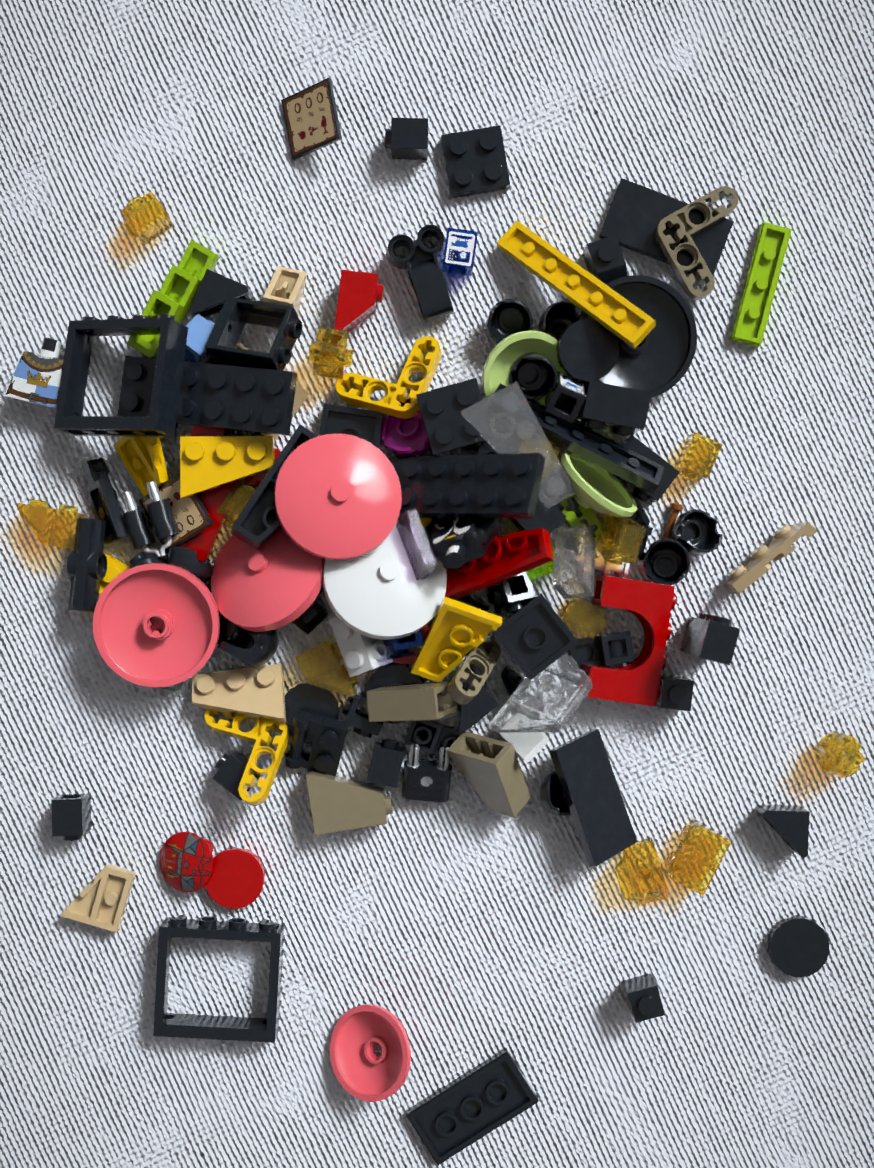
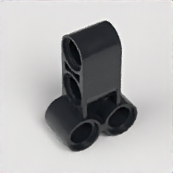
(424, 272)

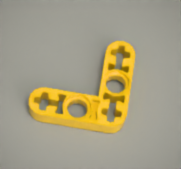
(394, 392)
(259, 736)

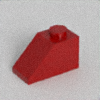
(357, 298)

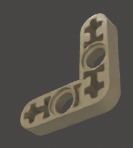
(686, 230)
(482, 661)

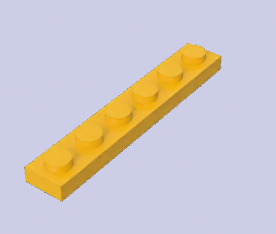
(576, 284)

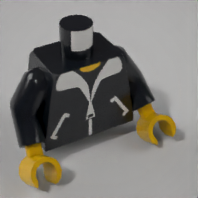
(460, 539)

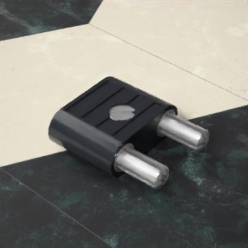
(426, 779)

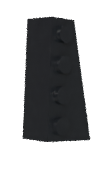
(259, 518)

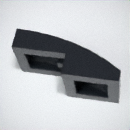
(603, 649)

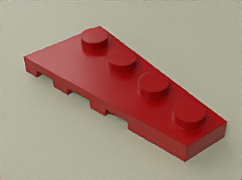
(504, 559)

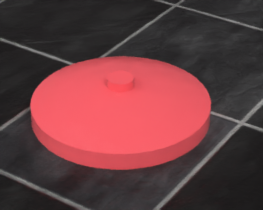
(337, 496)
(266, 585)
(156, 625)

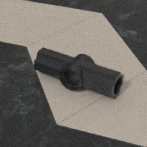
(87, 564)

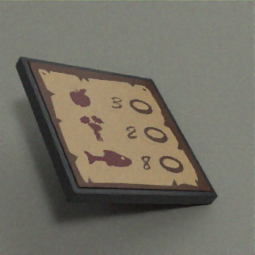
(311, 119)
(188, 512)

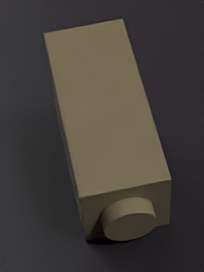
(410, 702)
(492, 772)
(345, 803)

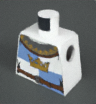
(37, 376)

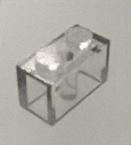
(574, 562)

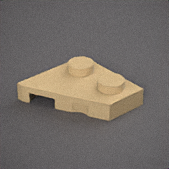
(103, 899)

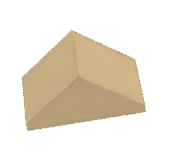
(286, 287)

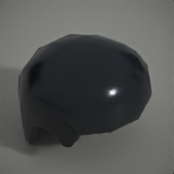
(508, 318)
(557, 318)
(534, 375)
(697, 532)
(188, 560)
(666, 562)
(552, 795)

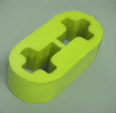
(586, 514)

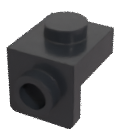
(359, 719)

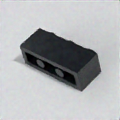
(710, 638)

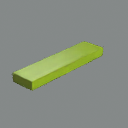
(760, 284)

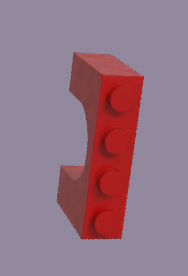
(652, 607)

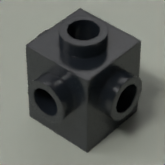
(511, 593)

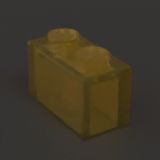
(696, 856)

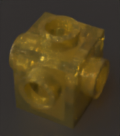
(330, 353)
(830, 751)

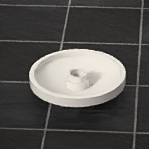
(380, 591)

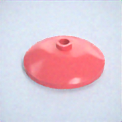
(356, 1055)

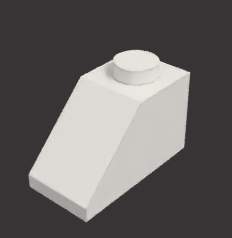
(526, 743)

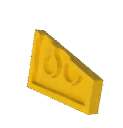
(217, 460)
(451, 636)

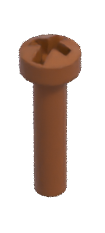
(676, 507)

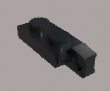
(104, 500)

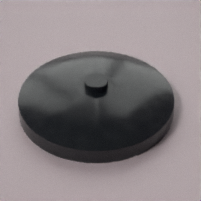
(668, 348)

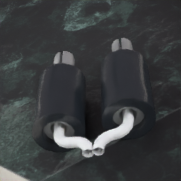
(161, 518)

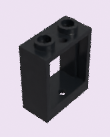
(231, 322)

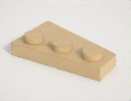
(781, 546)
(242, 691)

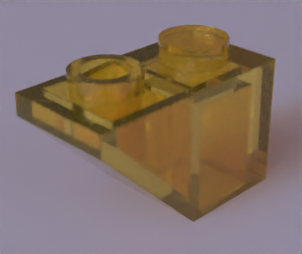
(51, 525)
(326, 670)

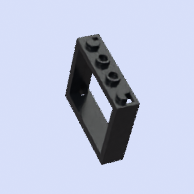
(165, 384)
(219, 1026)

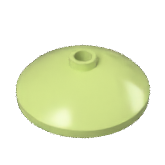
(508, 350)
(596, 488)

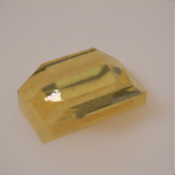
(641, 874)

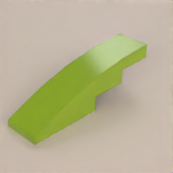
(176, 293)

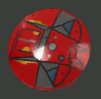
(186, 861)

